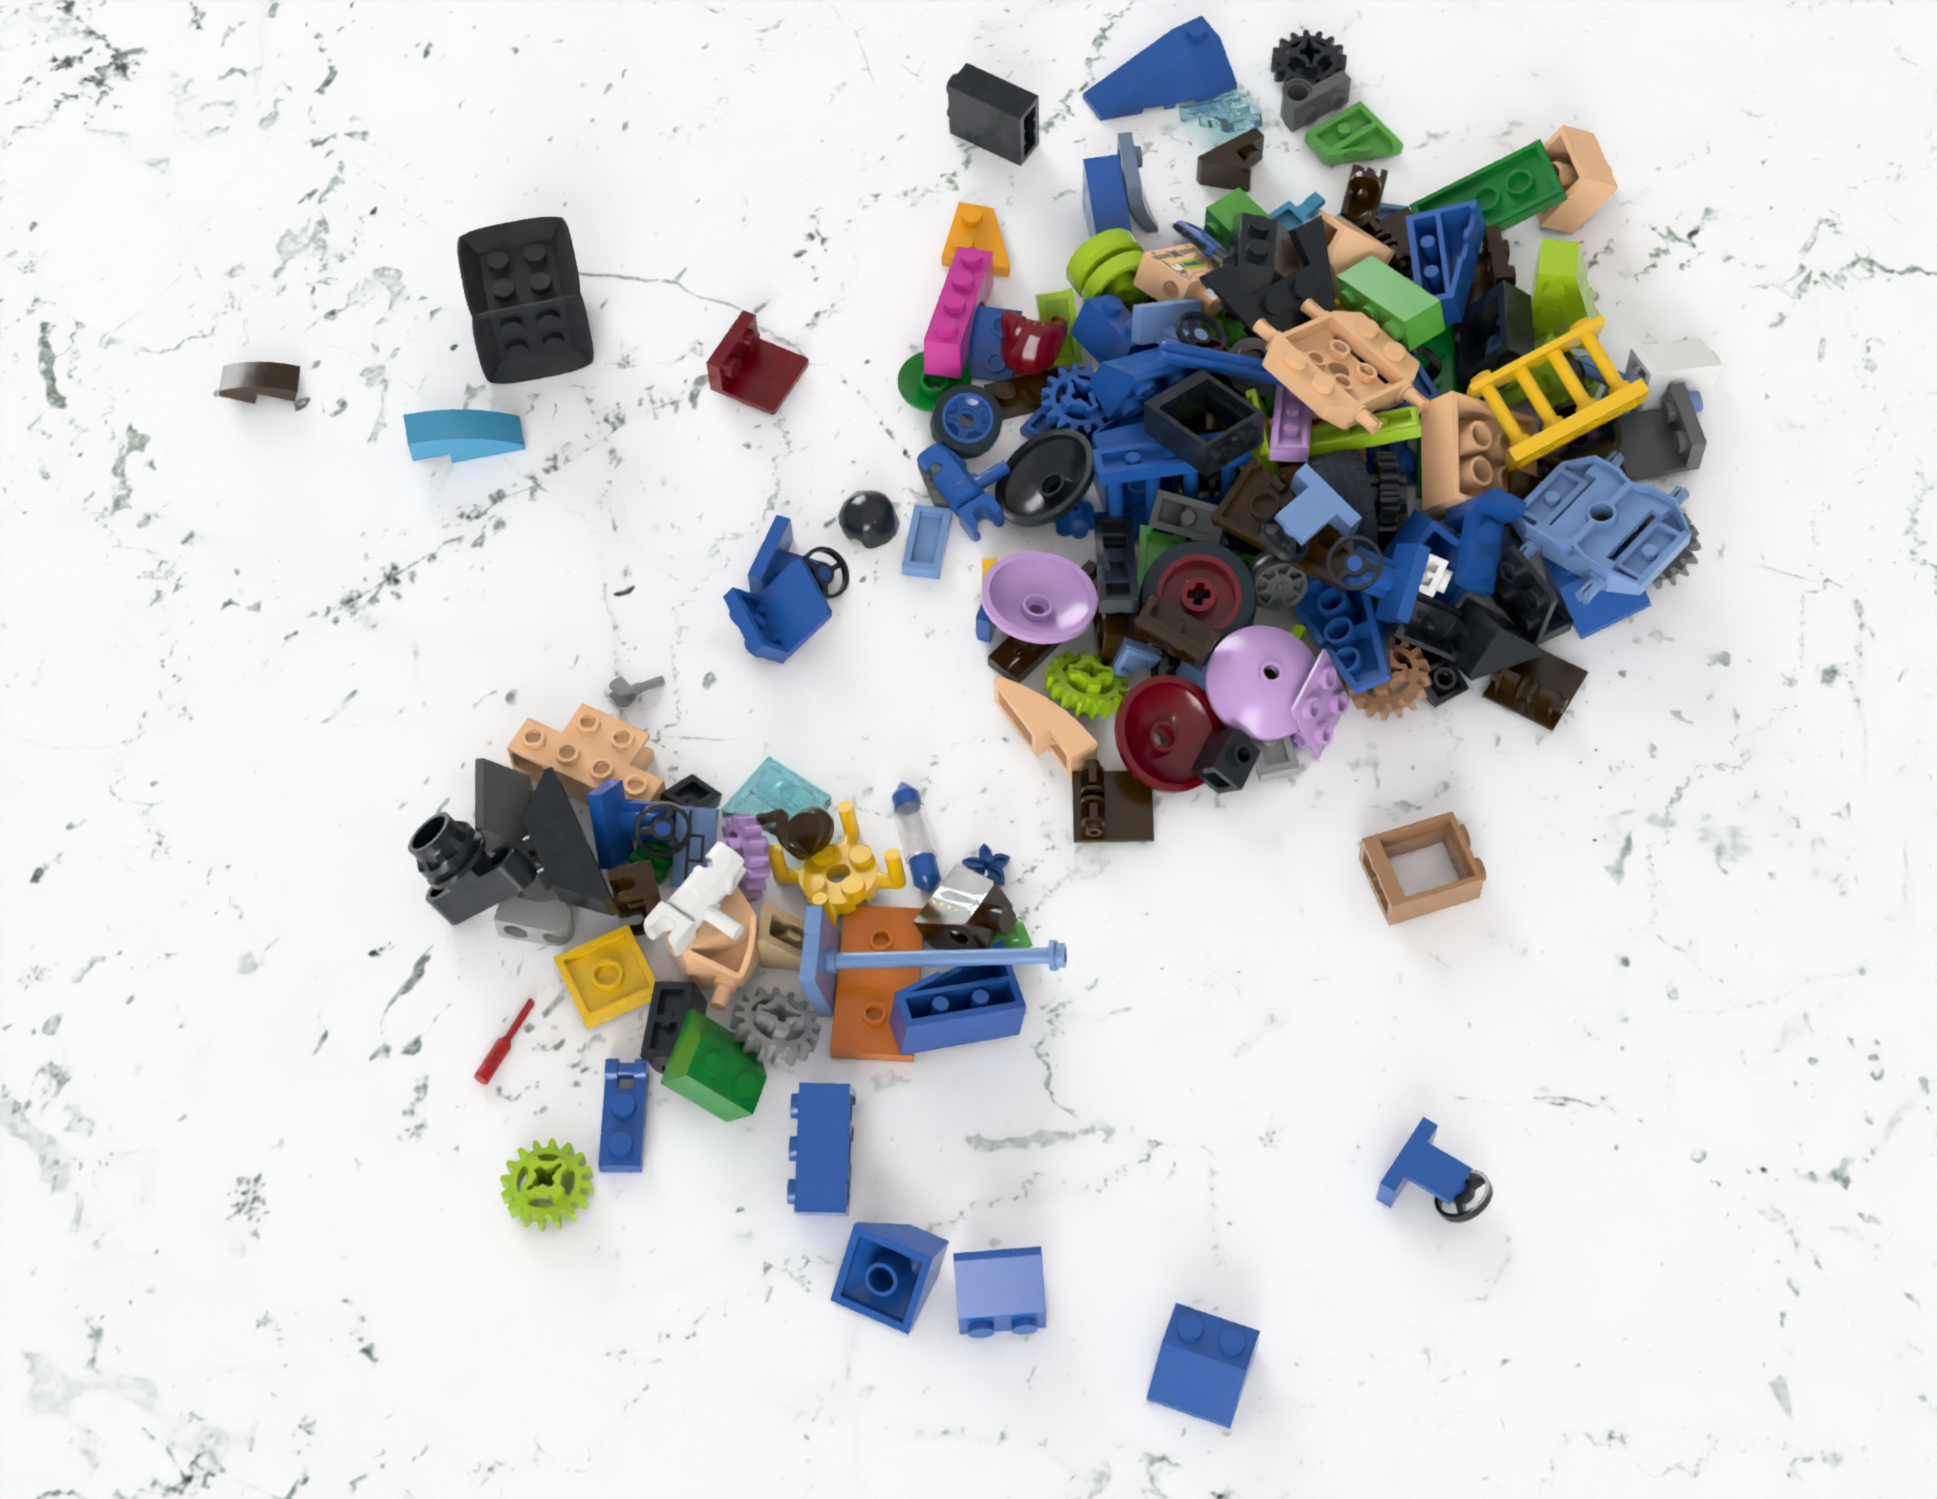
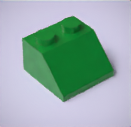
(714, 1069)

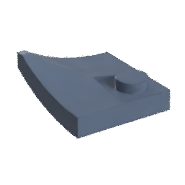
(1130, 162)

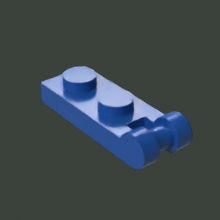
(624, 1117)

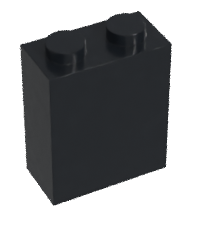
(993, 113)

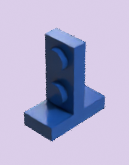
(1481, 536)

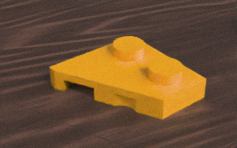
(977, 228)

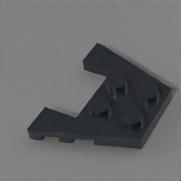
(1282, 299)

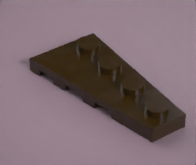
(1260, 496)

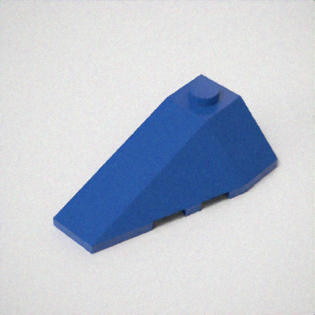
(1174, 69)
(1348, 632)

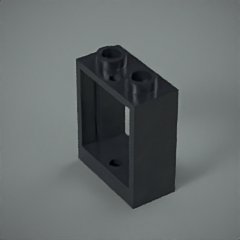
(1502, 310)
(1203, 392)

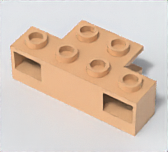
(588, 754)

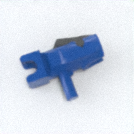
(954, 487)

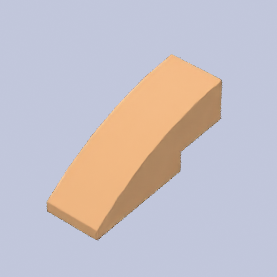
(1045, 724)

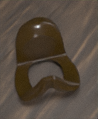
(806, 830)

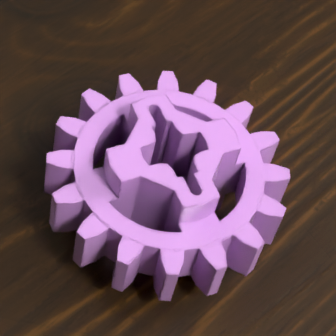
(745, 838)

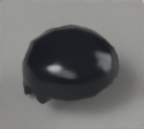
(868, 518)

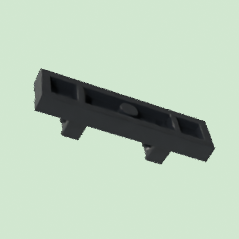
(1116, 565)

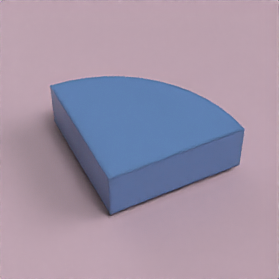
(1134, 657)

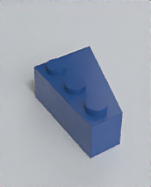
(958, 1008)

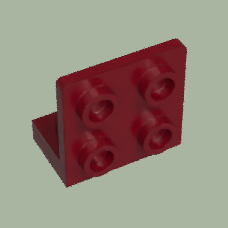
(753, 368)

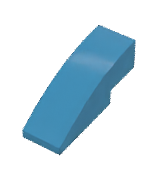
(462, 434)

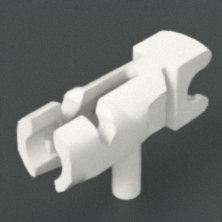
(699, 901)

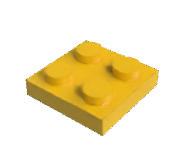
(606, 976)

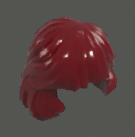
(1031, 345)

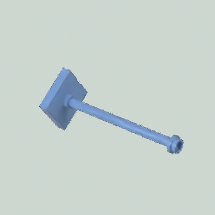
(823, 959)

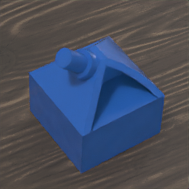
(1125, 432)

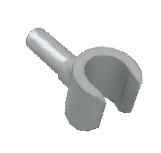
(625, 694)

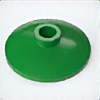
(917, 387)

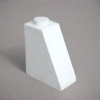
(1670, 364)

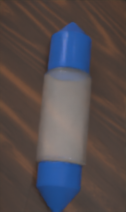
(916, 837)

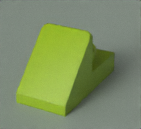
(1061, 304)

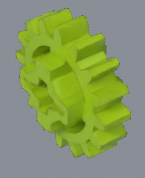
(1085, 684)
(545, 1203)

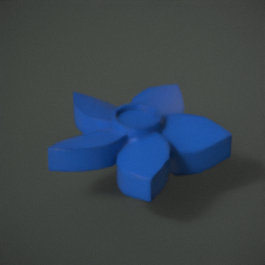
(988, 865)

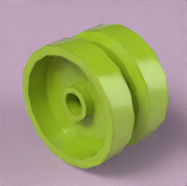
(1107, 266)

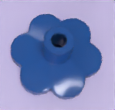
(1077, 521)

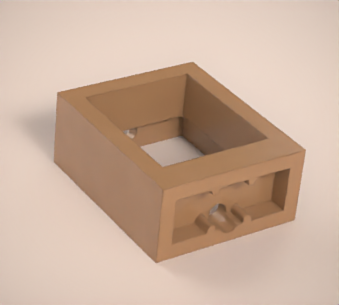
(1442, 828)

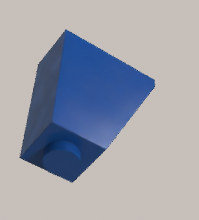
(1104, 195)

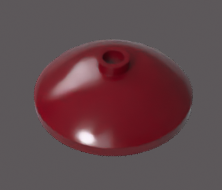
(1182, 720)

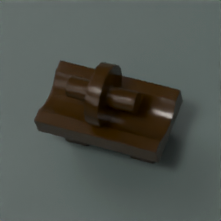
(1363, 193)

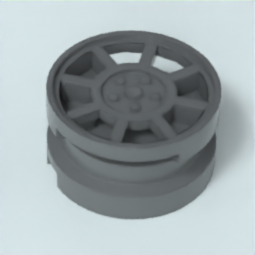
(1277, 582)

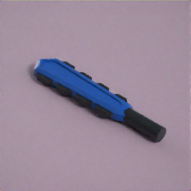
(1203, 242)

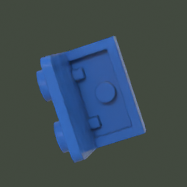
(781, 614)

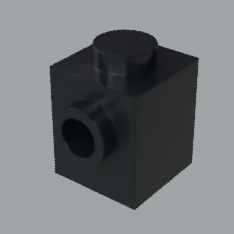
(1226, 760)

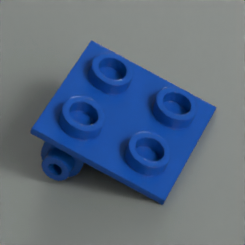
(984, 349)

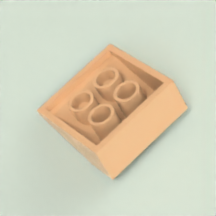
(1464, 451)

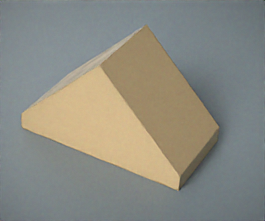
(779, 939)

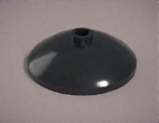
(1046, 478)

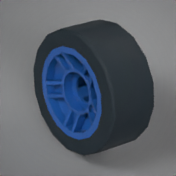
(975, 405)

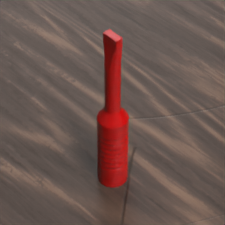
(501, 1047)

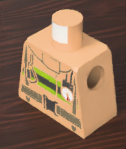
(1175, 274)

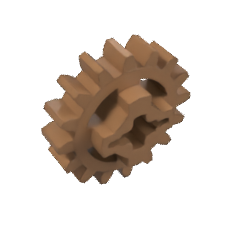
(1403, 688)

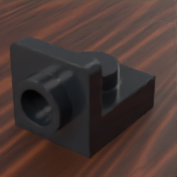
(692, 792)

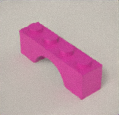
(951, 324)

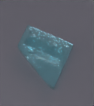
(1228, 114)
(773, 788)

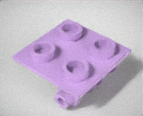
(1319, 706)

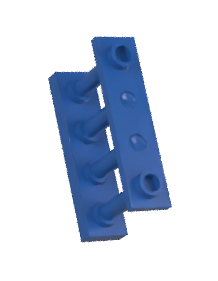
(1150, 462)

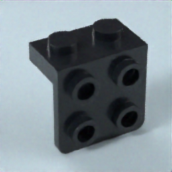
(1528, 598)

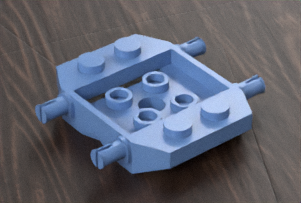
(1562, 526)

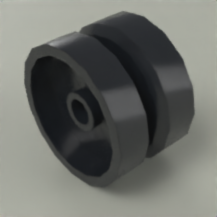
(1596, 442)

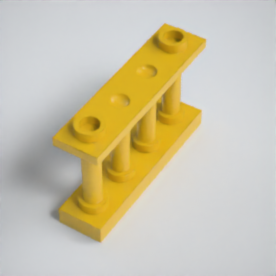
(1557, 430)

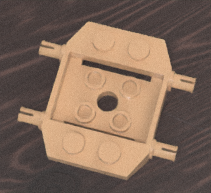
(1330, 378)

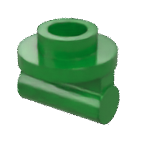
(660, 864)

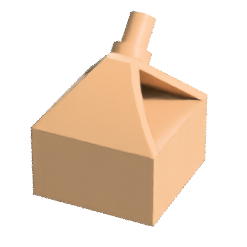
(1583, 176)
(717, 959)

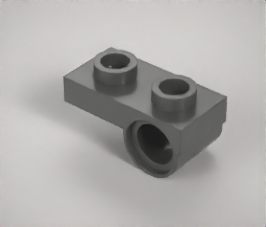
(1306, 102)

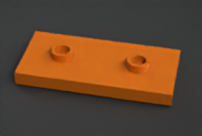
(867, 994)

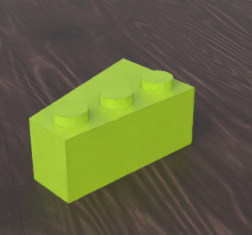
(1560, 289)

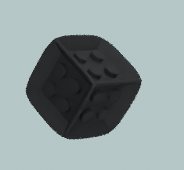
(525, 300)

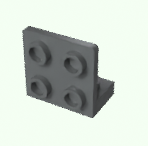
(1662, 438)

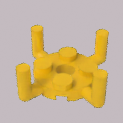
(840, 859)

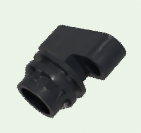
(462, 873)

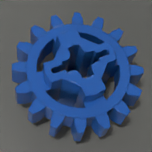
(1079, 404)

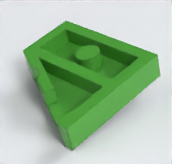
(1352, 137)

